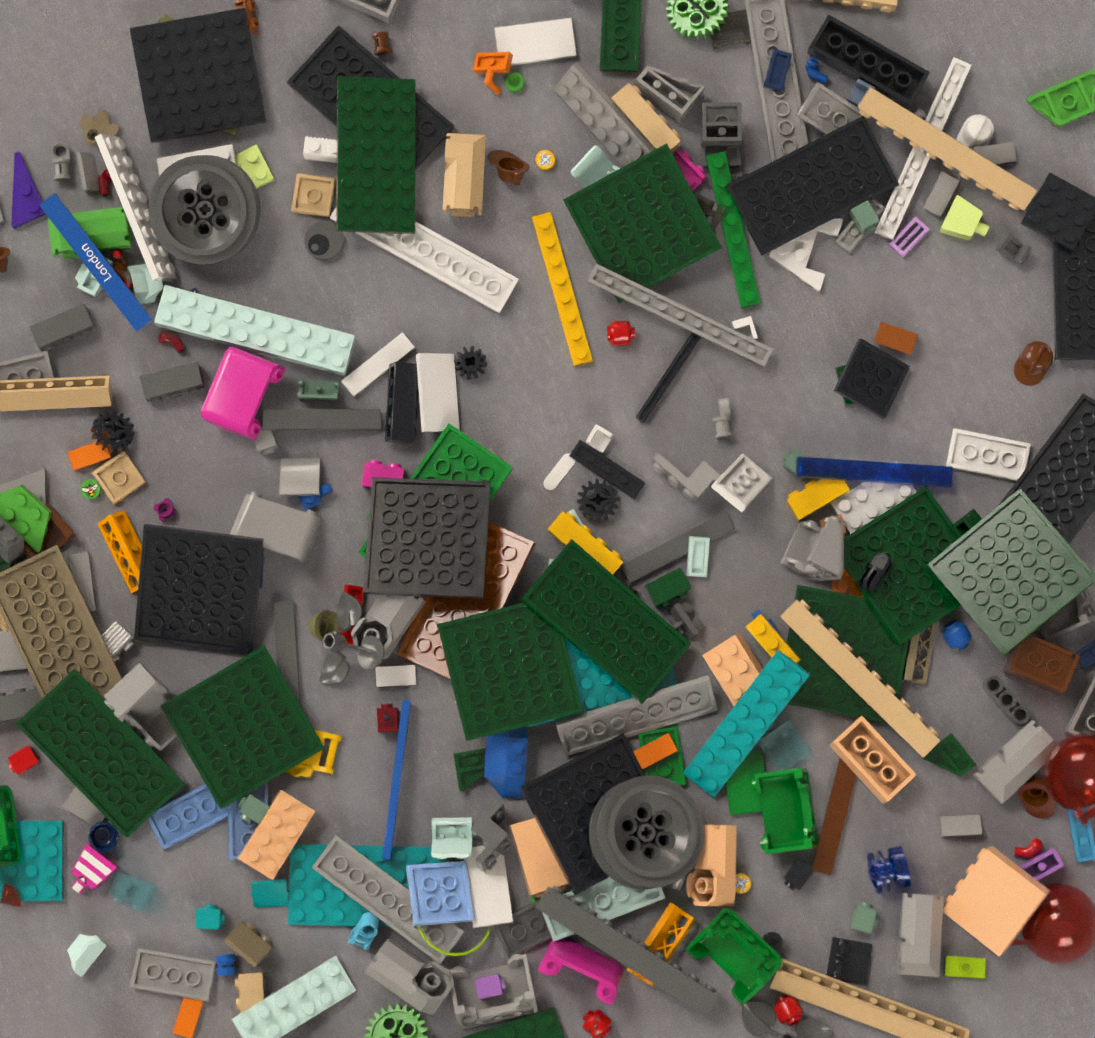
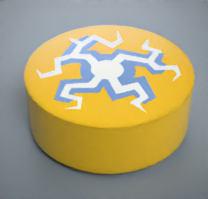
(545, 160)
(742, 883)

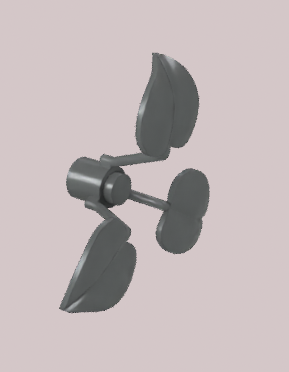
(371, 653)
(760, 1016)

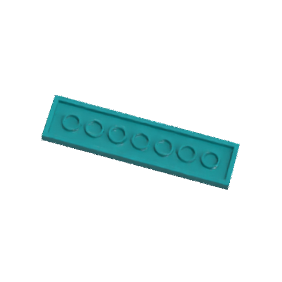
(746, 723)

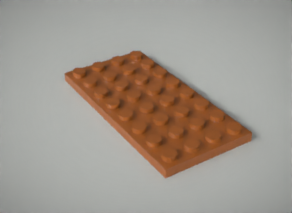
(504, 565)

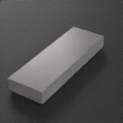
(851, 236)
(81, 571)

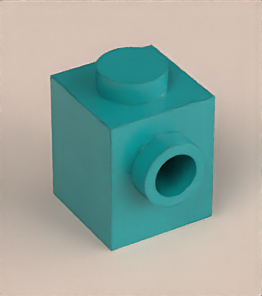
(209, 917)

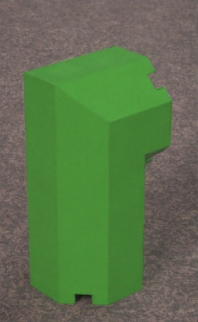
(105, 227)

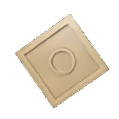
(313, 195)
(119, 477)

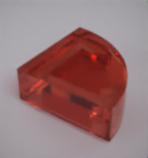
(10, 895)

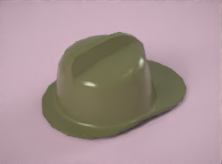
(323, 623)

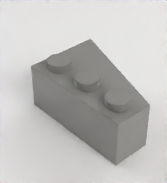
(668, 92)

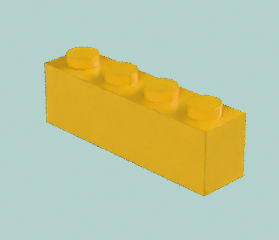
(566, 528)

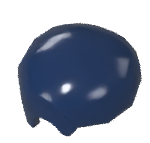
(103, 837)

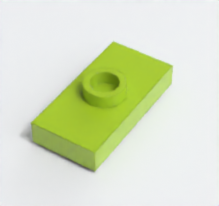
(965, 967)

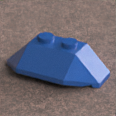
(506, 761)

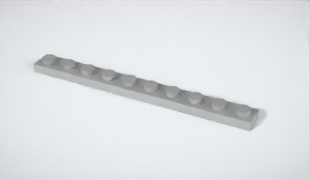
(680, 315)

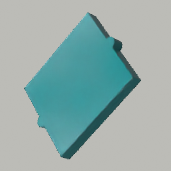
(269, 893)

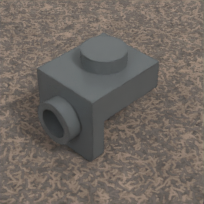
(1013, 249)

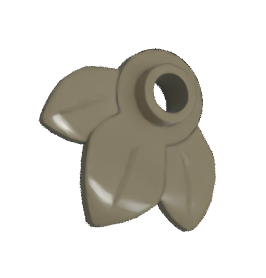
(97, 125)

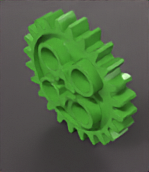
(685, 20)
(380, 1030)

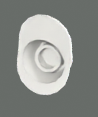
(976, 131)

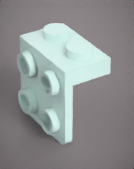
(593, 167)
(451, 837)

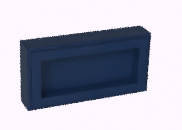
(777, 70)

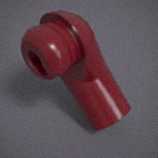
(103, 182)
(173, 338)

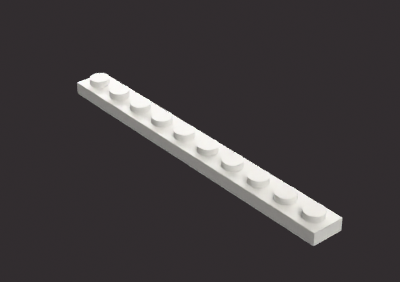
(918, 159)

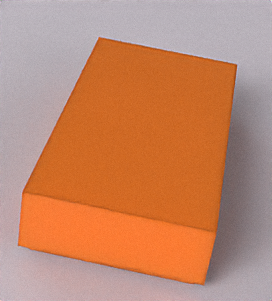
(88, 456)
(655, 751)
(188, 1017)

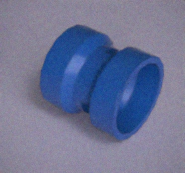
(227, 959)

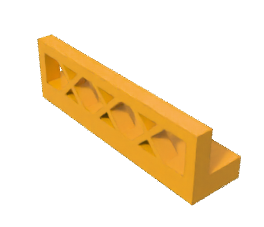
(129, 546)
(666, 926)

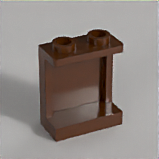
(58, 534)

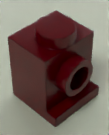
(390, 726)

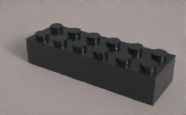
(868, 61)

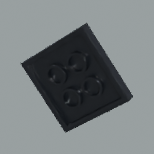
(1060, 212)
(871, 378)

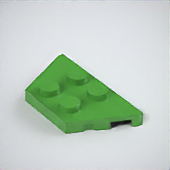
(1066, 100)
(25, 515)

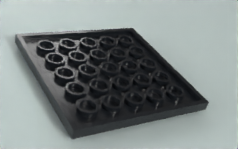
(197, 75)
(427, 538)
(198, 588)
(565, 802)

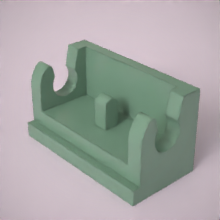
(318, 390)

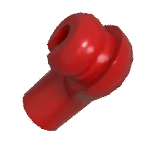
(1031, 851)

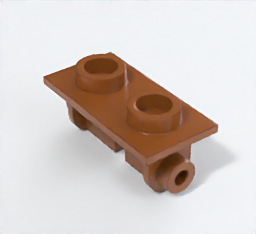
(250, 7)

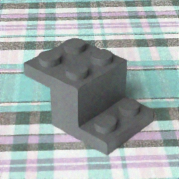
(722, 131)
(491, 836)

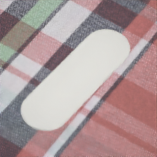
(558, 472)

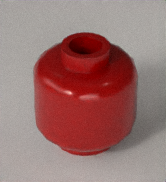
(788, 1010)

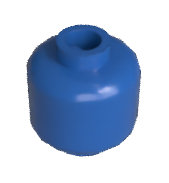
(956, 635)

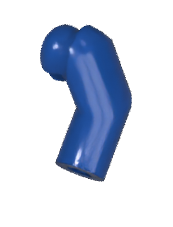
(813, 71)

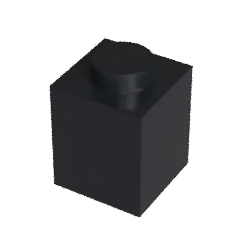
(797, 875)

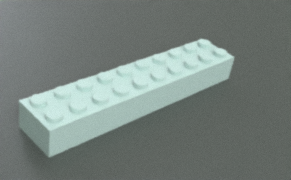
(255, 330)

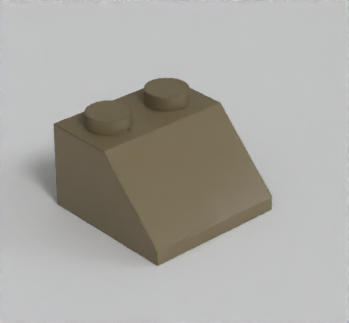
(249, 943)

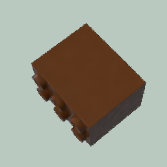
(1042, 665)

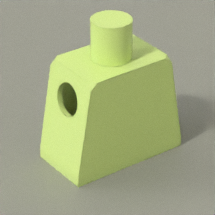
(963, 220)

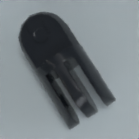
(875, 573)

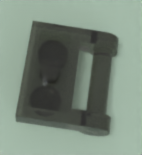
(735, 22)

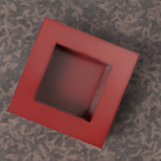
(23, 760)

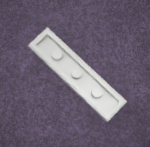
(378, 364)

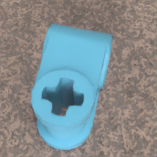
(364, 931)

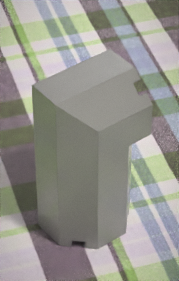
(388, 620)
(1017, 762)
(920, 935)
(410, 977)

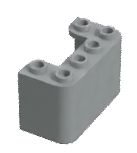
(138, 701)

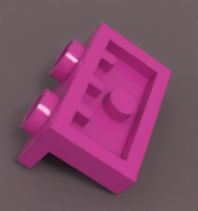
(692, 173)

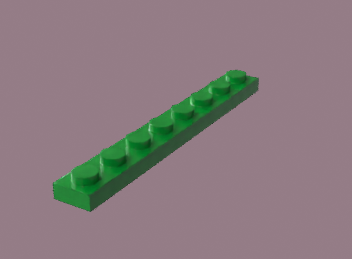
(733, 231)

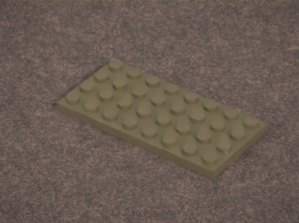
(54, 624)

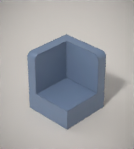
(858, 92)

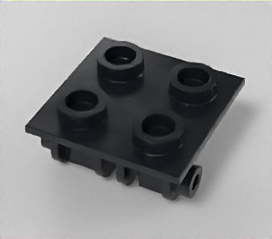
(849, 960)

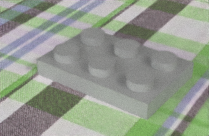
(827, 110)

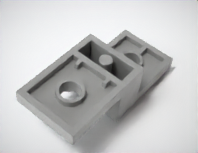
(693, 486)

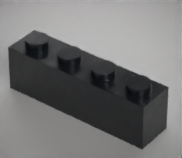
(401, 403)

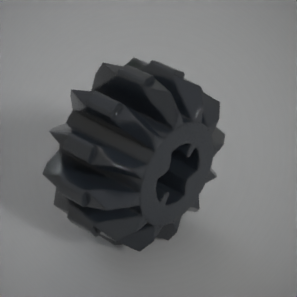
(469, 356)

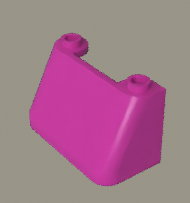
(239, 392)
(586, 961)

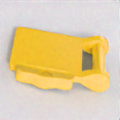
(306, 768)

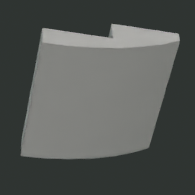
(300, 476)
(83, 808)

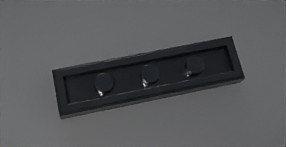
(607, 469)

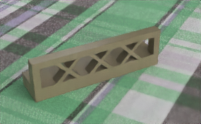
(911, 657)

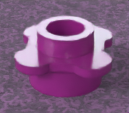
(165, 504)

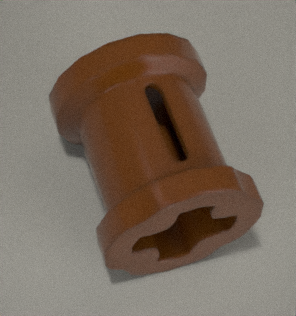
(381, 43)

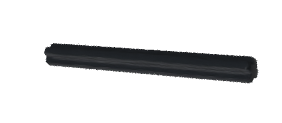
(667, 377)

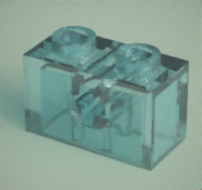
(144, 890)

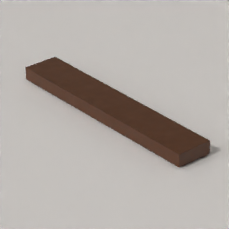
(834, 819)

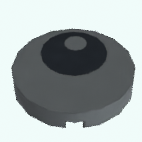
(324, 241)

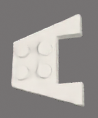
(796, 253)

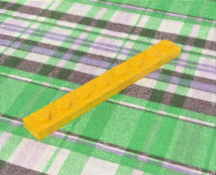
(562, 289)

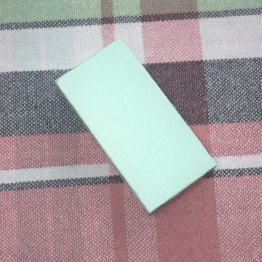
(697, 556)

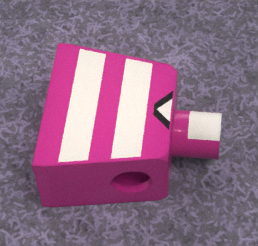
(92, 869)

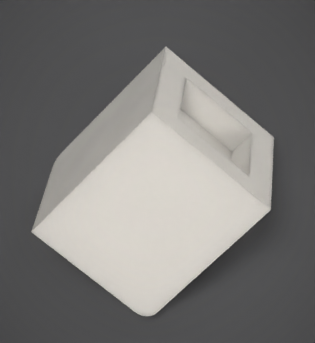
(745, 326)
(599, 438)

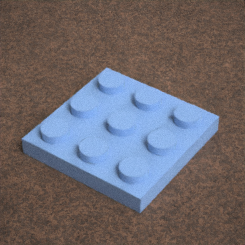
(439, 893)

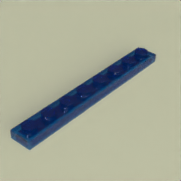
(873, 472)

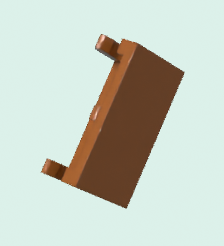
(895, 338)

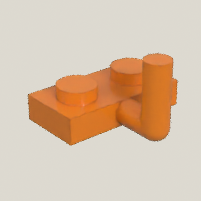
(492, 63)

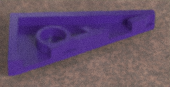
(25, 195)

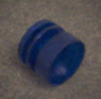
(888, 869)

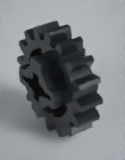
(120, 429)
(598, 508)

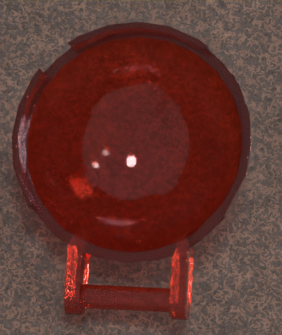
(1071, 774)
(1061, 925)

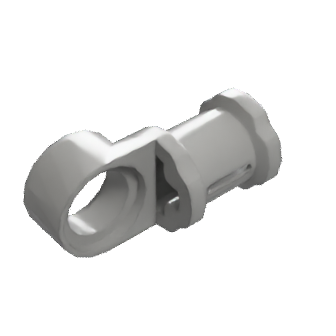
(61, 163)
(721, 422)

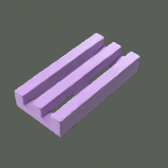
(897, 249)

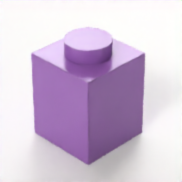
(489, 986)

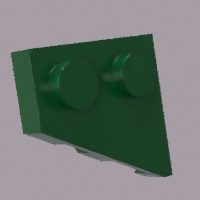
(951, 756)
(469, 767)

